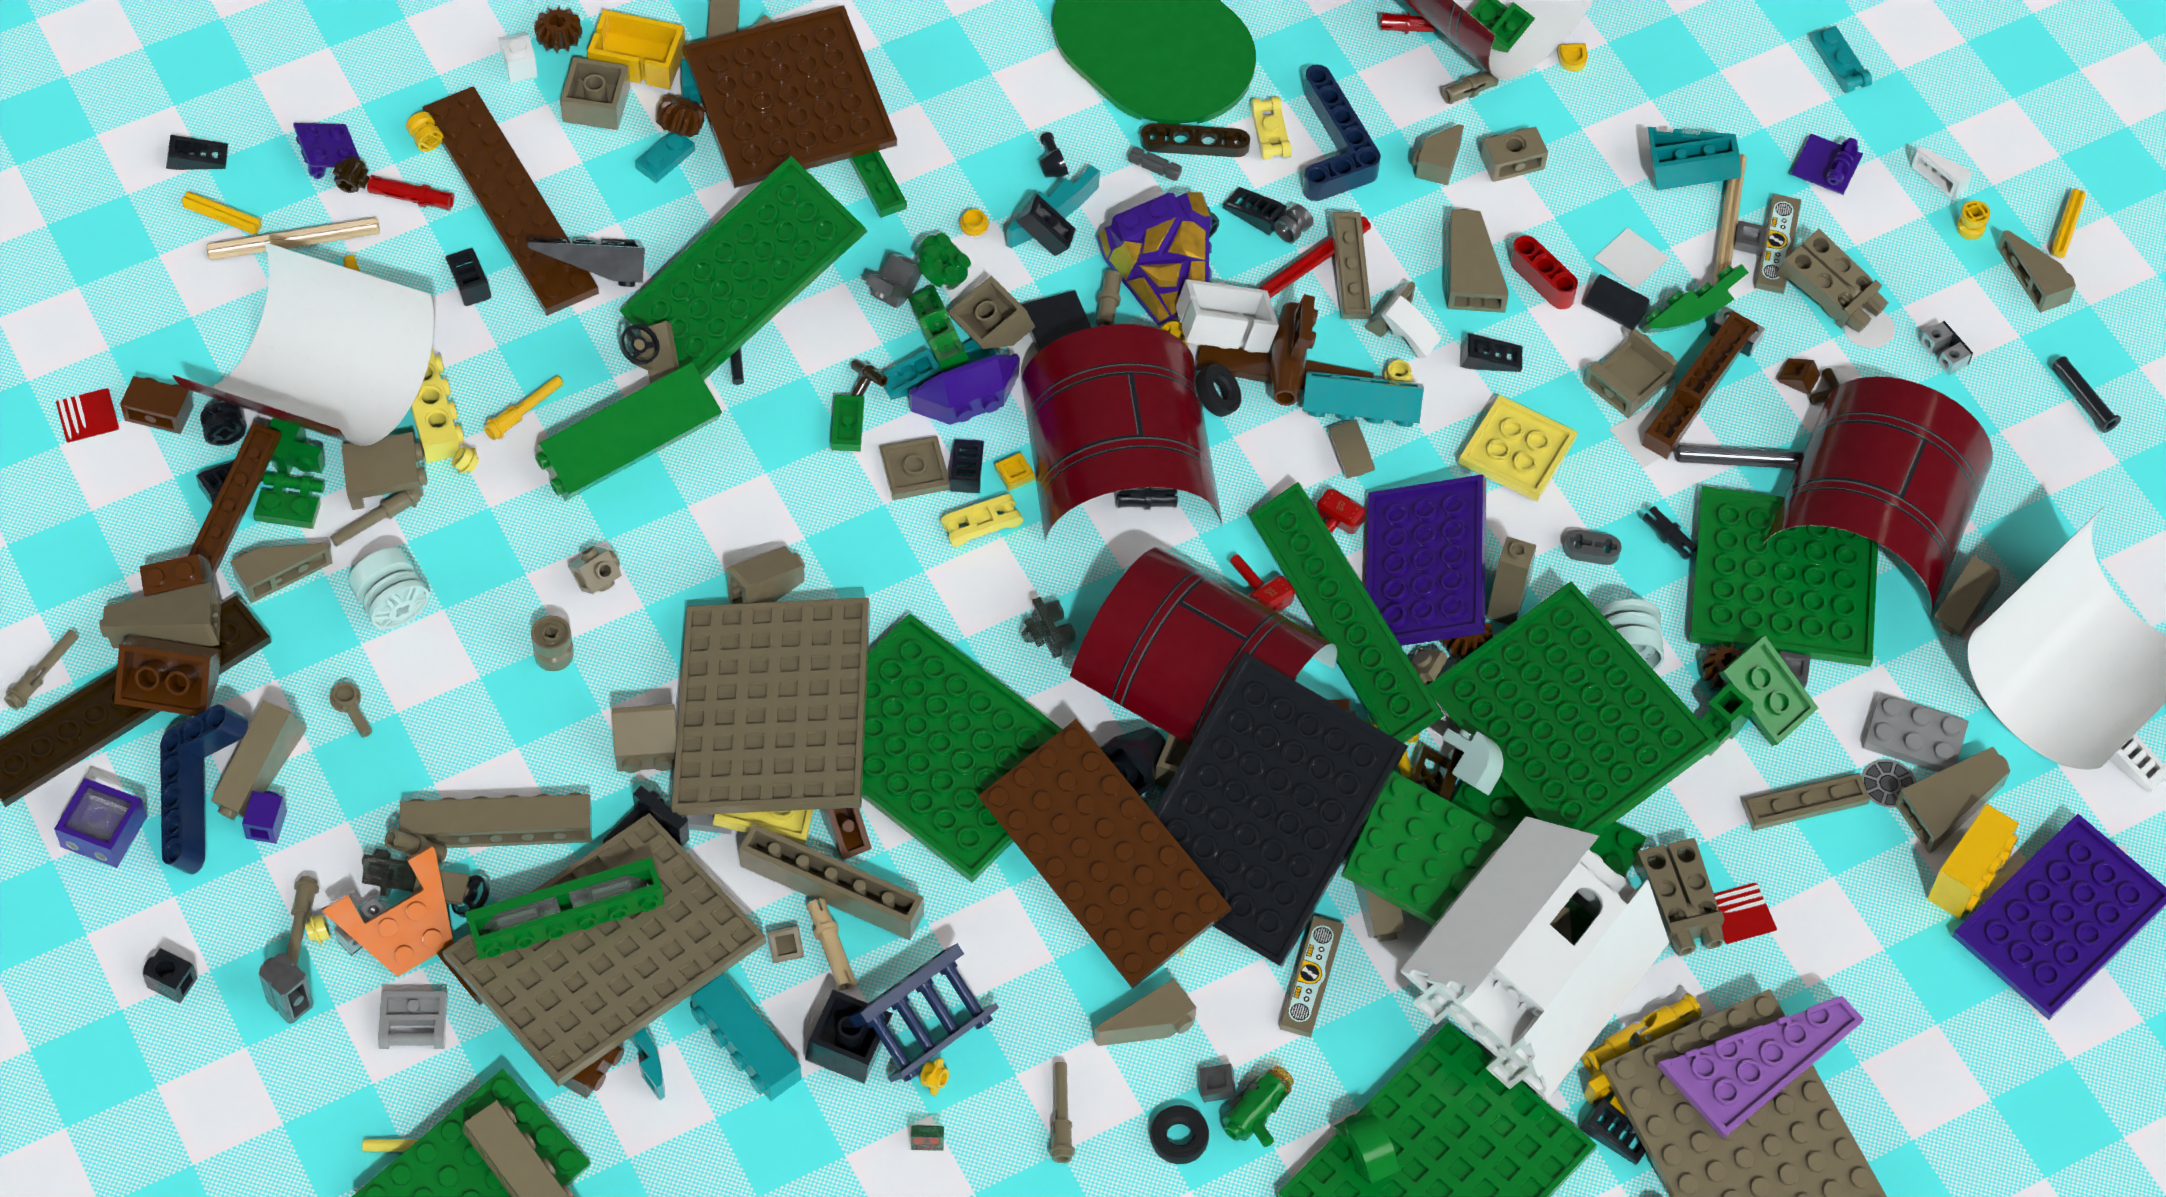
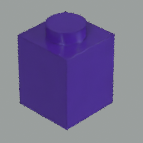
(264, 817)

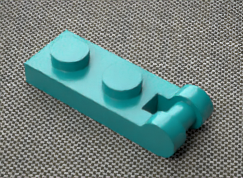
(1840, 59)

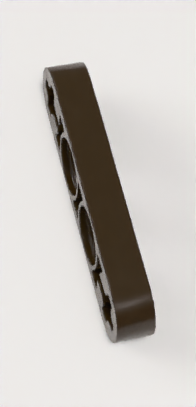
(1195, 136)

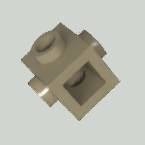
(595, 569)

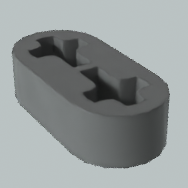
(1592, 547)

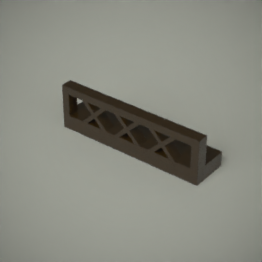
(1444, 779)

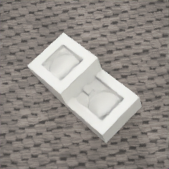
(1410, 322)

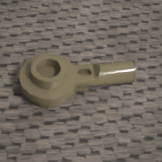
(346, 699)

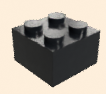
(839, 1044)

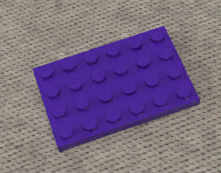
(1429, 558)
(2063, 916)

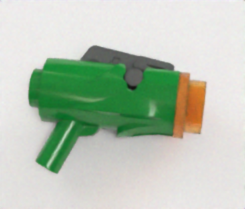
(1256, 1104)

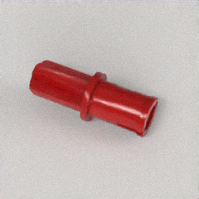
(1404, 23)

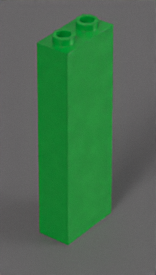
(627, 431)

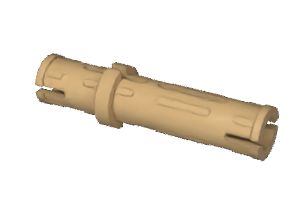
(827, 933)

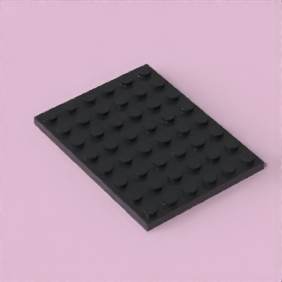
(1275, 801)

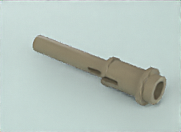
(388, 509)
(19, 694)
(305, 889)
(1061, 1127)

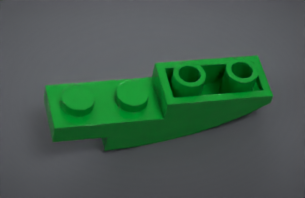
(1689, 308)

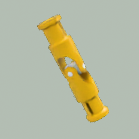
(1651, 1027)

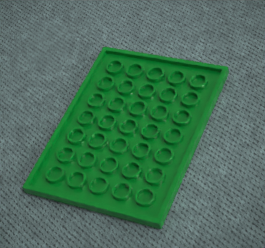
(1574, 714)
(938, 740)

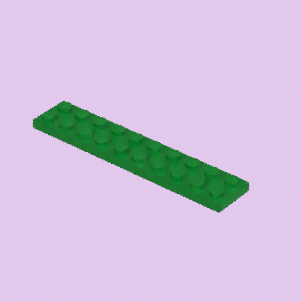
(1346, 614)

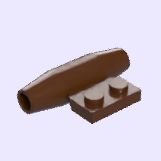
(1291, 347)

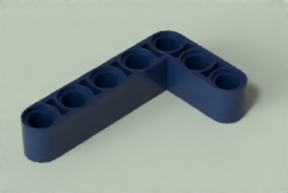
(1358, 155)
(183, 782)

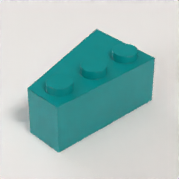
(1693, 158)

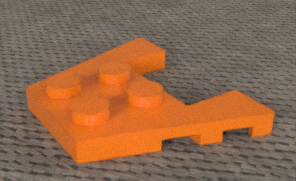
(408, 930)

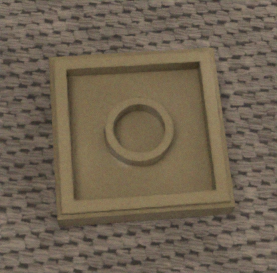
(914, 468)

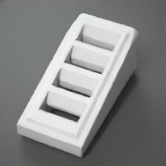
(1942, 172)
(2143, 753)

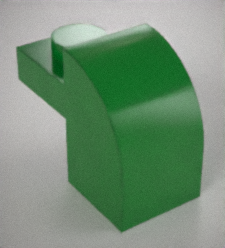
(293, 451)
(1727, 714)
(1369, 1146)

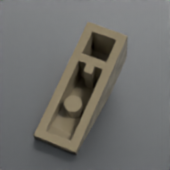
(2038, 273)
(276, 567)
(1150, 1018)

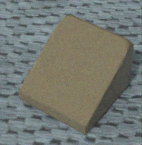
(785, 943)

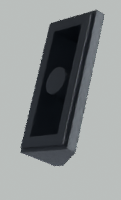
(1046, 225)
(1616, 302)

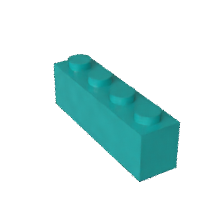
(1363, 397)
(746, 1038)

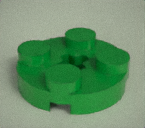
(937, 249)

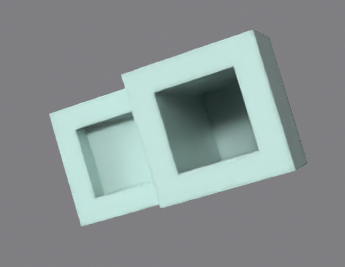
(1481, 759)

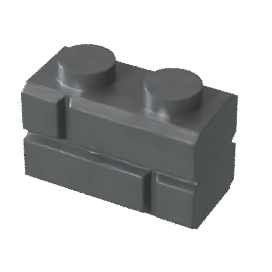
(285, 987)

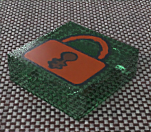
(927, 1137)

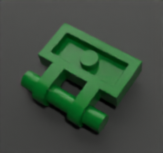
(288, 508)

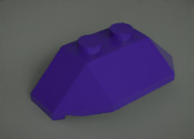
(967, 390)

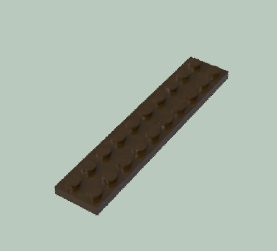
(93, 720)

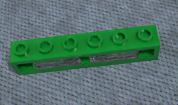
(565, 908)

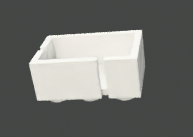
(1226, 316)

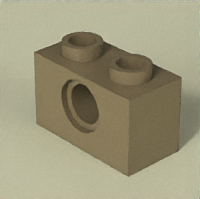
(1514, 154)

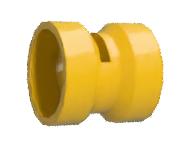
(424, 132)
(1973, 220)

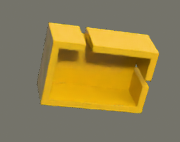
(644, 44)
(1974, 862)

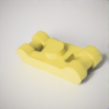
(1270, 128)
(981, 519)

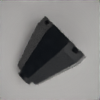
(1136, 756)

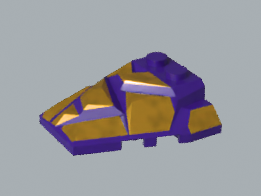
(1159, 249)

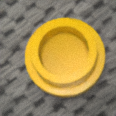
(974, 222)

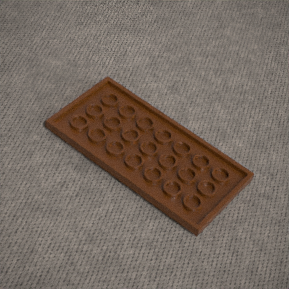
(1104, 853)

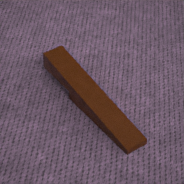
(1698, 385)

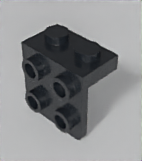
(653, 803)

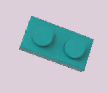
(664, 156)

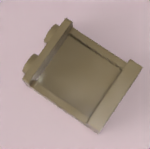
(1632, 374)
(383, 468)

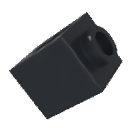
(175, 986)

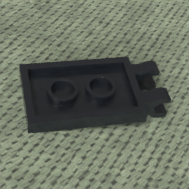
(1056, 318)

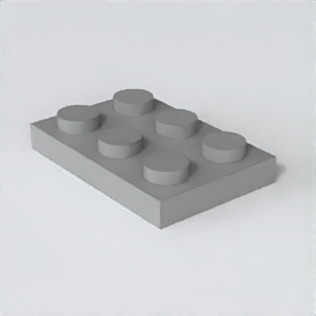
(1915, 734)

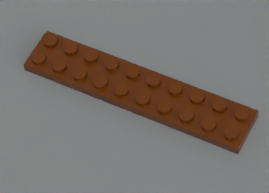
(508, 198)

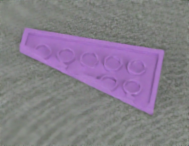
(1750, 1068)

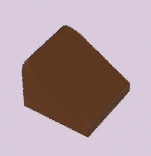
(1799, 375)

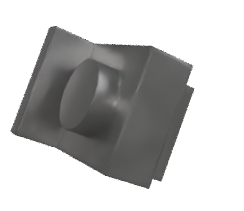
(896, 280)

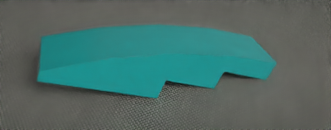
(1064, 200)
(923, 367)

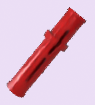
(422, 195)

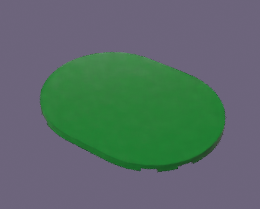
(1158, 56)

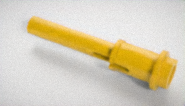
(512, 415)

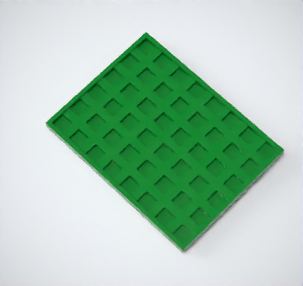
(1454, 1134)

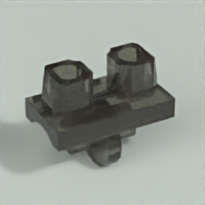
(1043, 627)
(387, 873)

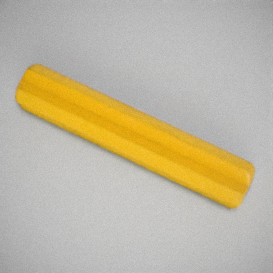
(221, 212)
(2068, 223)

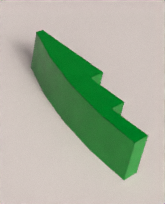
(938, 328)

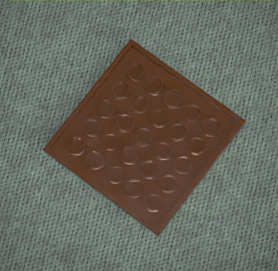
(789, 93)

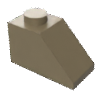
(1438, 155)

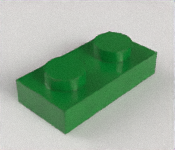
(847, 423)

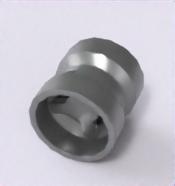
(1296, 221)

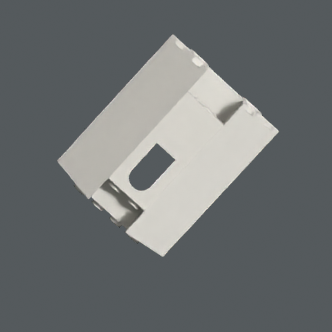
(1515, 976)

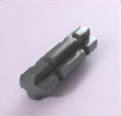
(1155, 163)

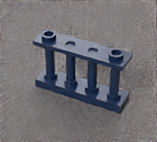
(897, 998)

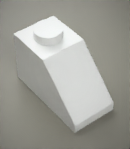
(518, 56)

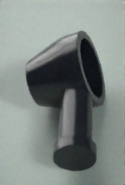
(1053, 162)

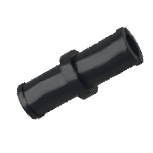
(1147, 498)
(1670, 532)

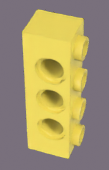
(441, 441)

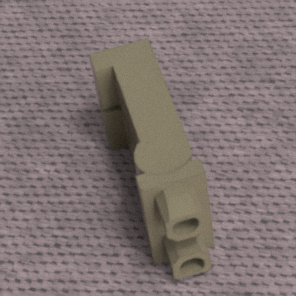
(1833, 281)
(1682, 894)

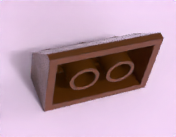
(166, 675)

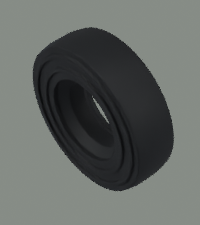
(1208, 394)
(1179, 1153)

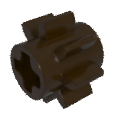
(351, 175)

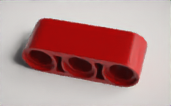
(1543, 272)

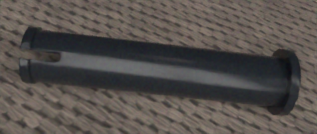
(2086, 394)

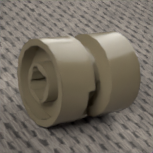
(552, 643)

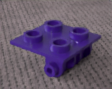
(324, 145)
(1828, 163)

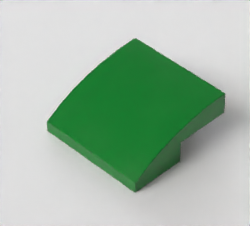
(1504, 22)

